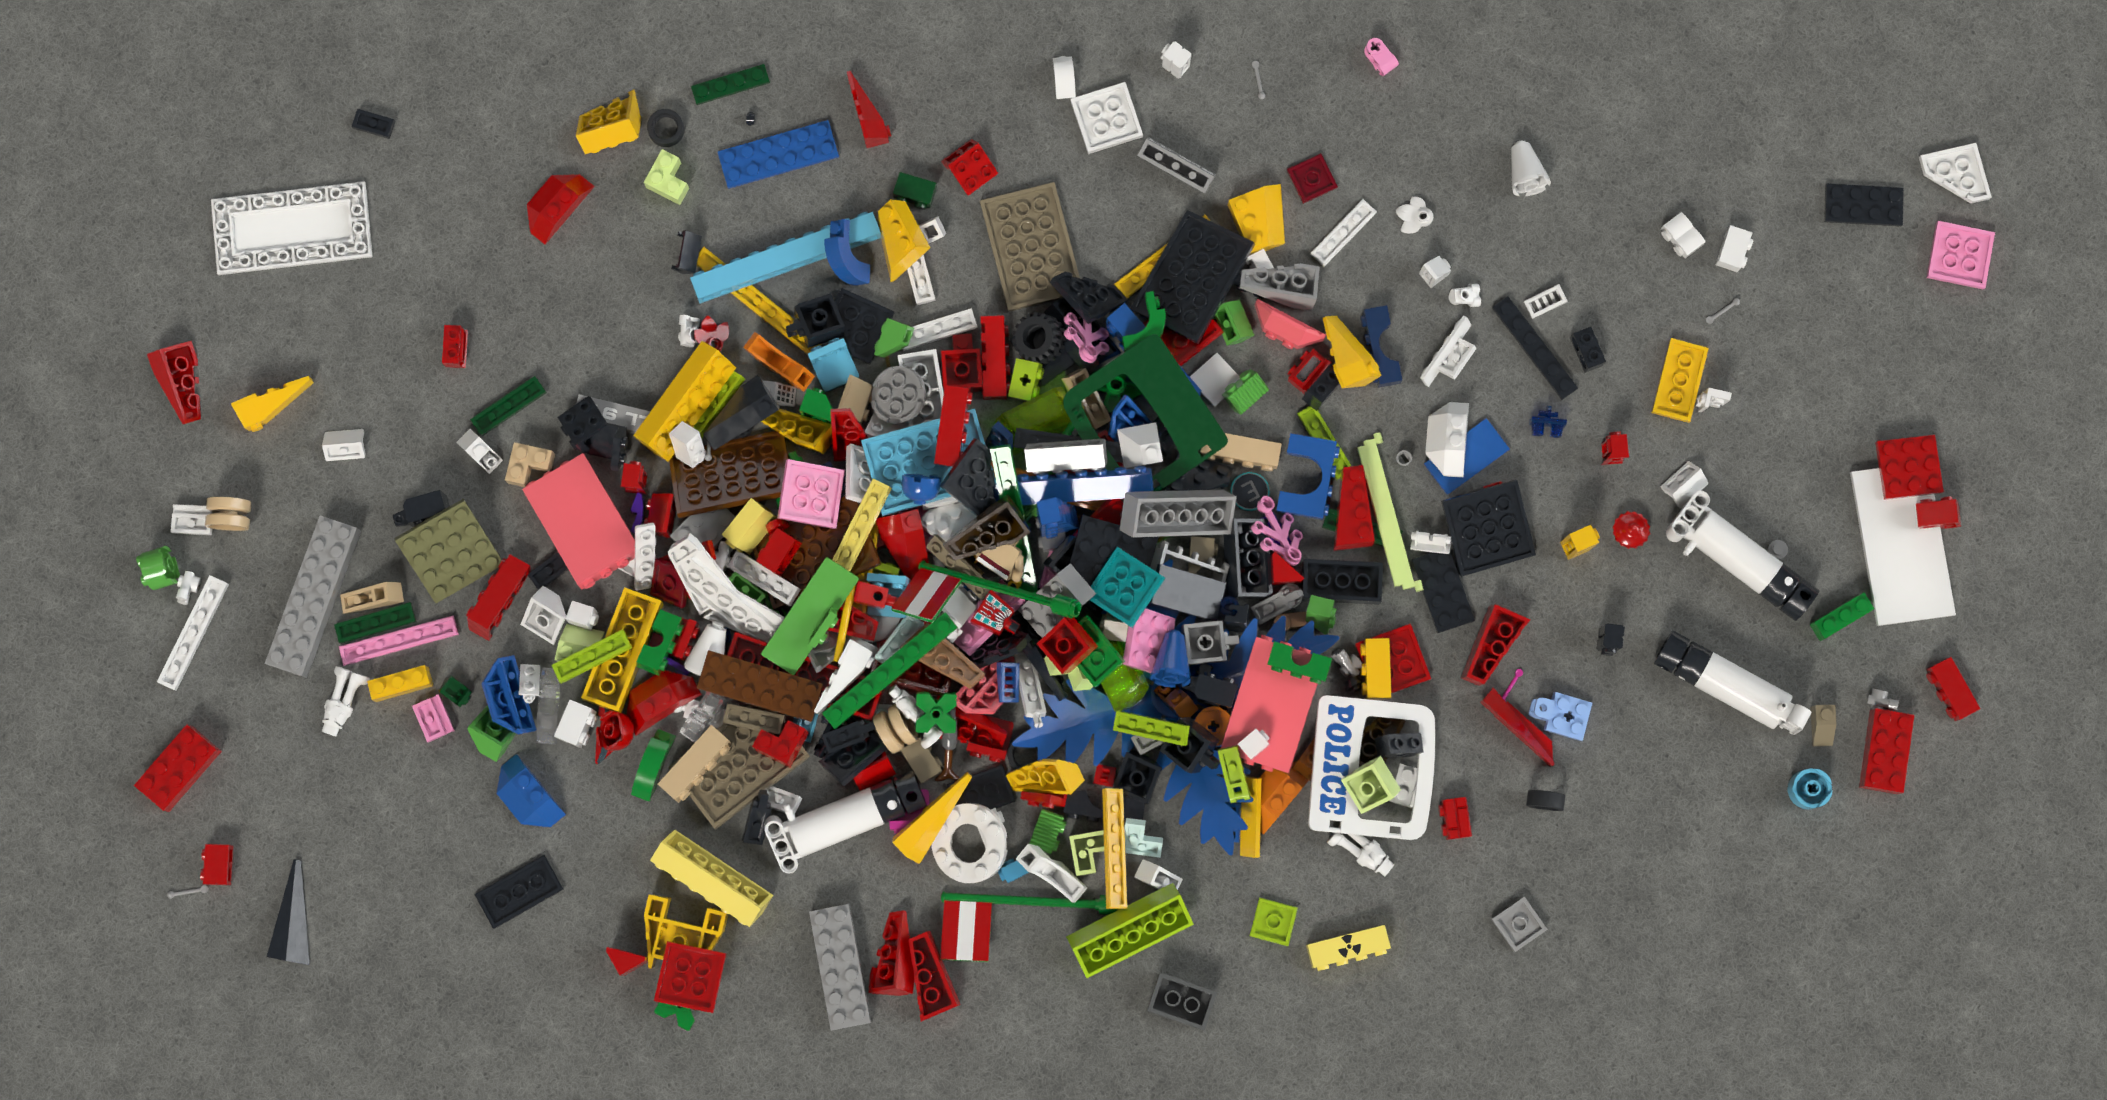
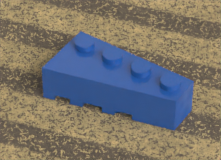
(1056, 517)

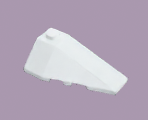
(852, 664)

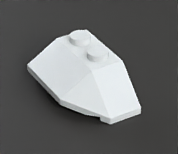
(1448, 438)

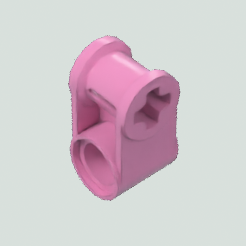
(1381, 58)

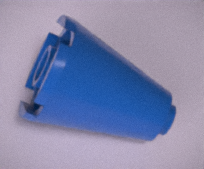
(1172, 661)

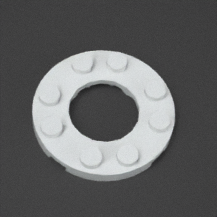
(995, 849)

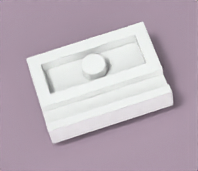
(190, 520)

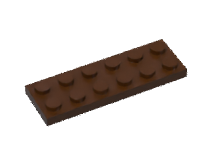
(759, 686)

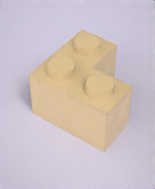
(524, 459)

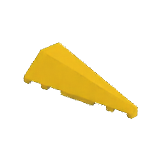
(921, 832)

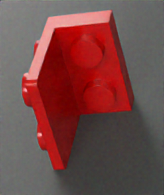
(970, 166)

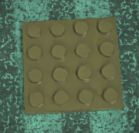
(449, 551)

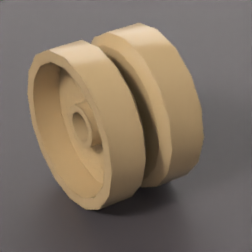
(227, 513)
(895, 729)

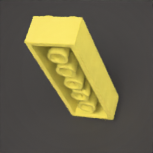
(711, 878)

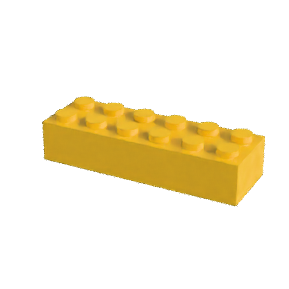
(685, 398)
(613, 679)

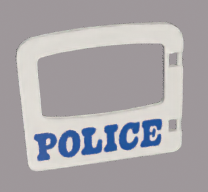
(1337, 754)

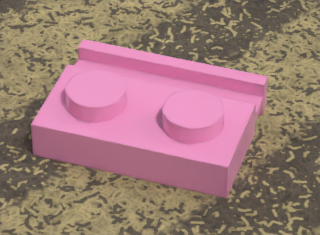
(433, 718)

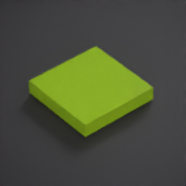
(1273, 921)

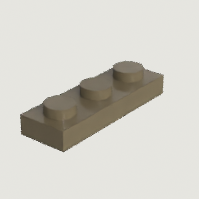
(754, 719)

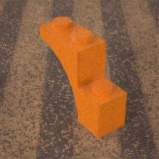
(778, 362)

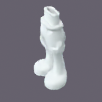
(907, 705)
(338, 711)
(1369, 855)

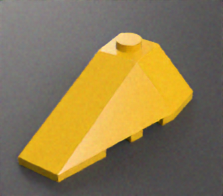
(1353, 362)
(259, 410)
(1046, 777)

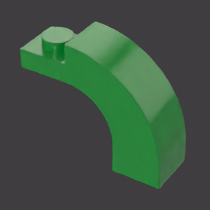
(1154, 326)
(651, 764)

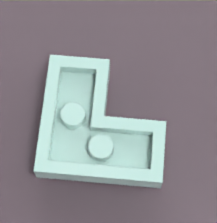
(1138, 843)

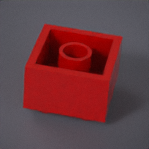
(962, 368)
(1067, 645)

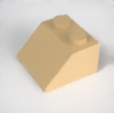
(857, 397)

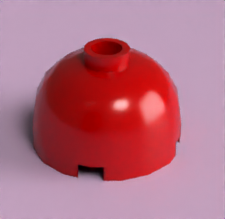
(614, 731)

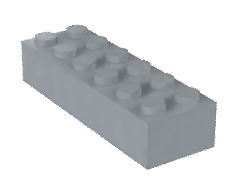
(1177, 513)
(840, 967)

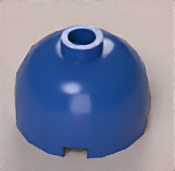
(920, 487)

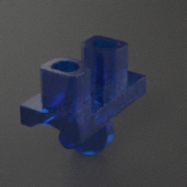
(1538, 423)

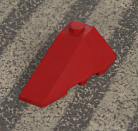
(871, 122)
(845, 431)
(978, 729)

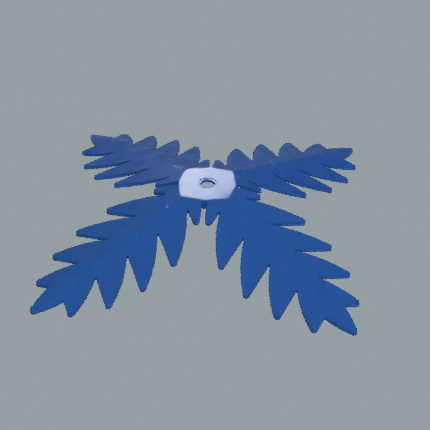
(1207, 789)

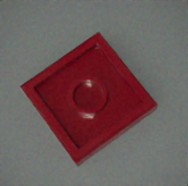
(1312, 178)
(668, 584)

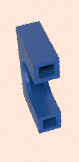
(1323, 453)

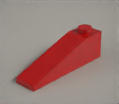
(175, 374)
(904, 539)
(859, 624)
(895, 968)

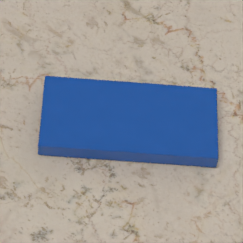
(1482, 449)

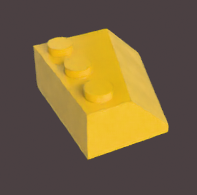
(609, 125)
(1260, 217)
(900, 237)

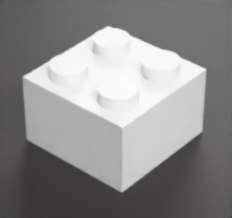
(576, 724)

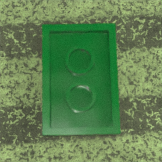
(1103, 659)

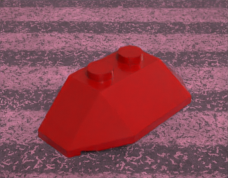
(555, 204)
(659, 698)

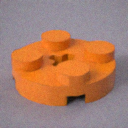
(1219, 716)

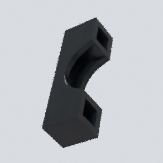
(1079, 805)

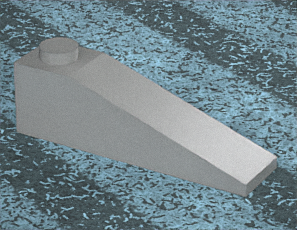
(1290, 286)

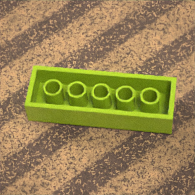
(1130, 930)

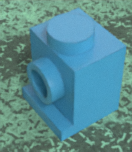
(1011, 871)

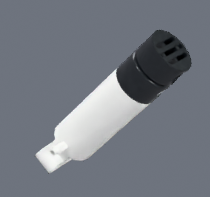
(1741, 557)
(1731, 684)
(843, 818)

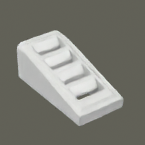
(1557, 288)

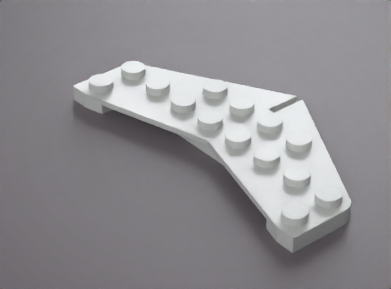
(714, 591)

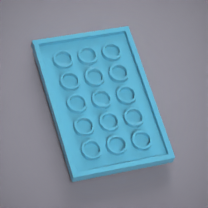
(911, 452)

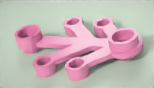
(1086, 350)
(1290, 553)

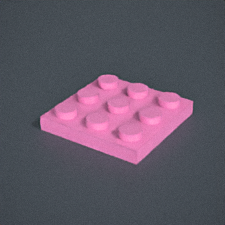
(1960, 255)
(811, 494)
(1146, 639)

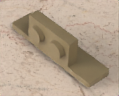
(962, 565)

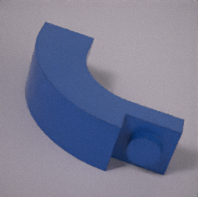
(841, 257)

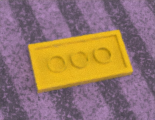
(1680, 380)

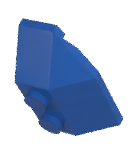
(1126, 415)
(503, 697)
(526, 795)

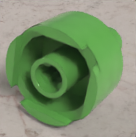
(158, 568)

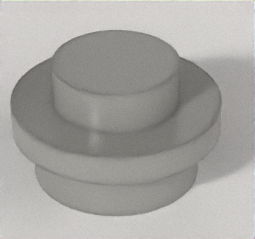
(1778, 549)

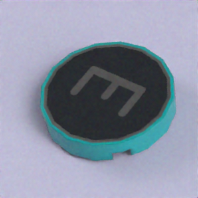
(1249, 490)

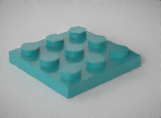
(1125, 587)

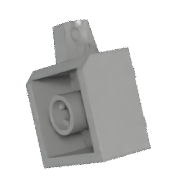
(1214, 635)

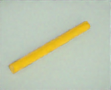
(844, 625)

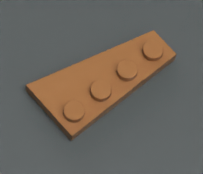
(951, 662)

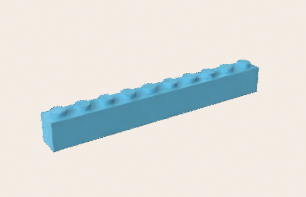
(778, 259)

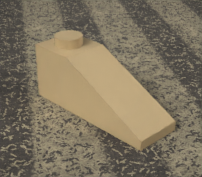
(1092, 404)
(372, 597)

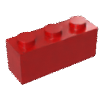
(1952, 689)

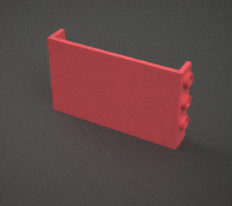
(581, 521)
(1271, 703)

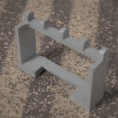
(1159, 555)

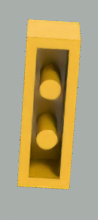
(1580, 541)
(1376, 669)
(400, 683)

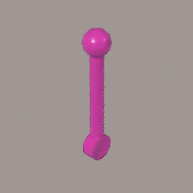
(1518, 673)

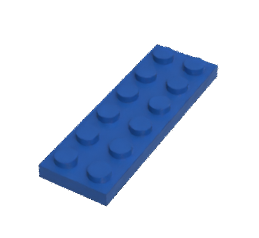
(778, 154)

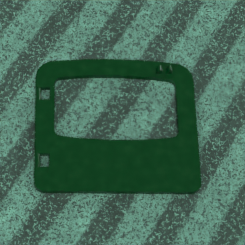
(1169, 394)

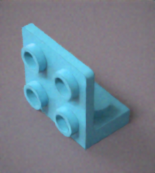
(895, 584)

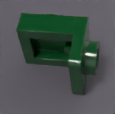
(455, 691)

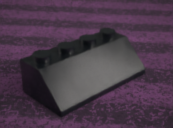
(1059, 310)
(1249, 564)

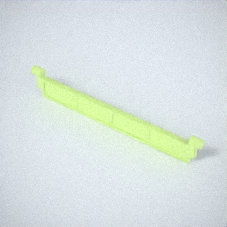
(1386, 515)

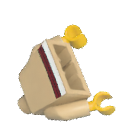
(1004, 561)

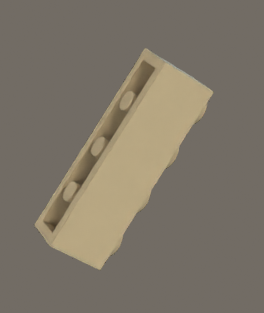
(1248, 452)
(695, 764)

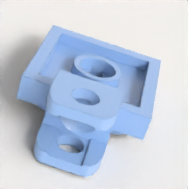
(1553, 714)

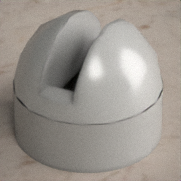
(1400, 460)

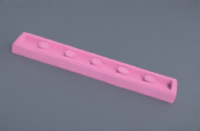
(398, 640)

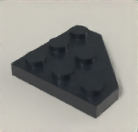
(1087, 296)
(862, 323)
(1204, 476)
(972, 478)
(999, 648)

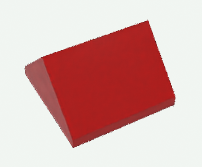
(1282, 572)
(625, 961)

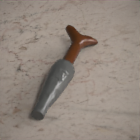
(949, 742)

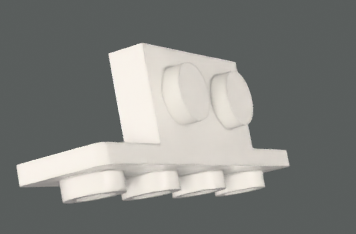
(1452, 355)
(644, 555)

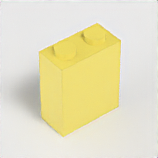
(748, 527)

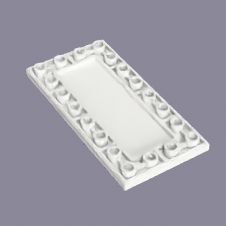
(291, 228)
(1902, 561)

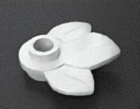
(1411, 215)

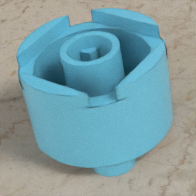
(1820, 789)

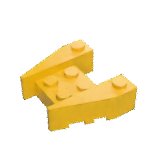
(661, 929)

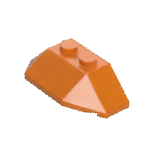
(1277, 793)

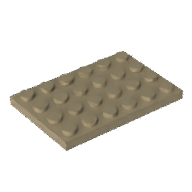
(1029, 244)
(738, 775)

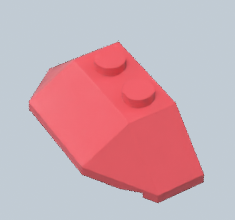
(1286, 328)
(984, 696)

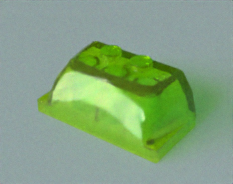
(1039, 414)
(1125, 685)

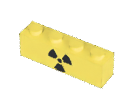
(1348, 946)

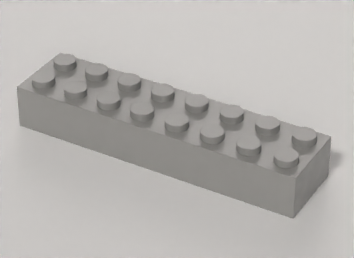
(313, 596)

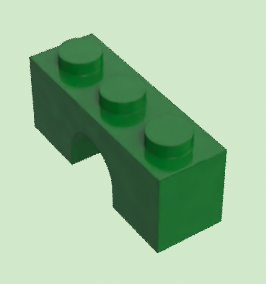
(1842, 616)
(654, 658)
(1316, 669)

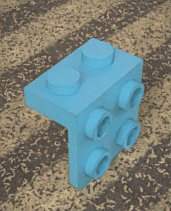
(832, 364)

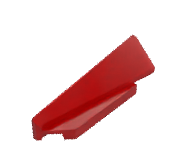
(1519, 726)

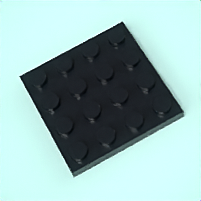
(1488, 528)
(1097, 542)

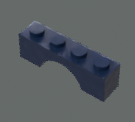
(1376, 321)

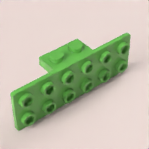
(810, 616)

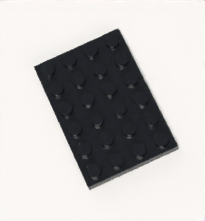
(1194, 275)

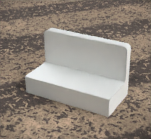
(343, 445)
(1685, 483)

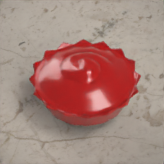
(1631, 530)

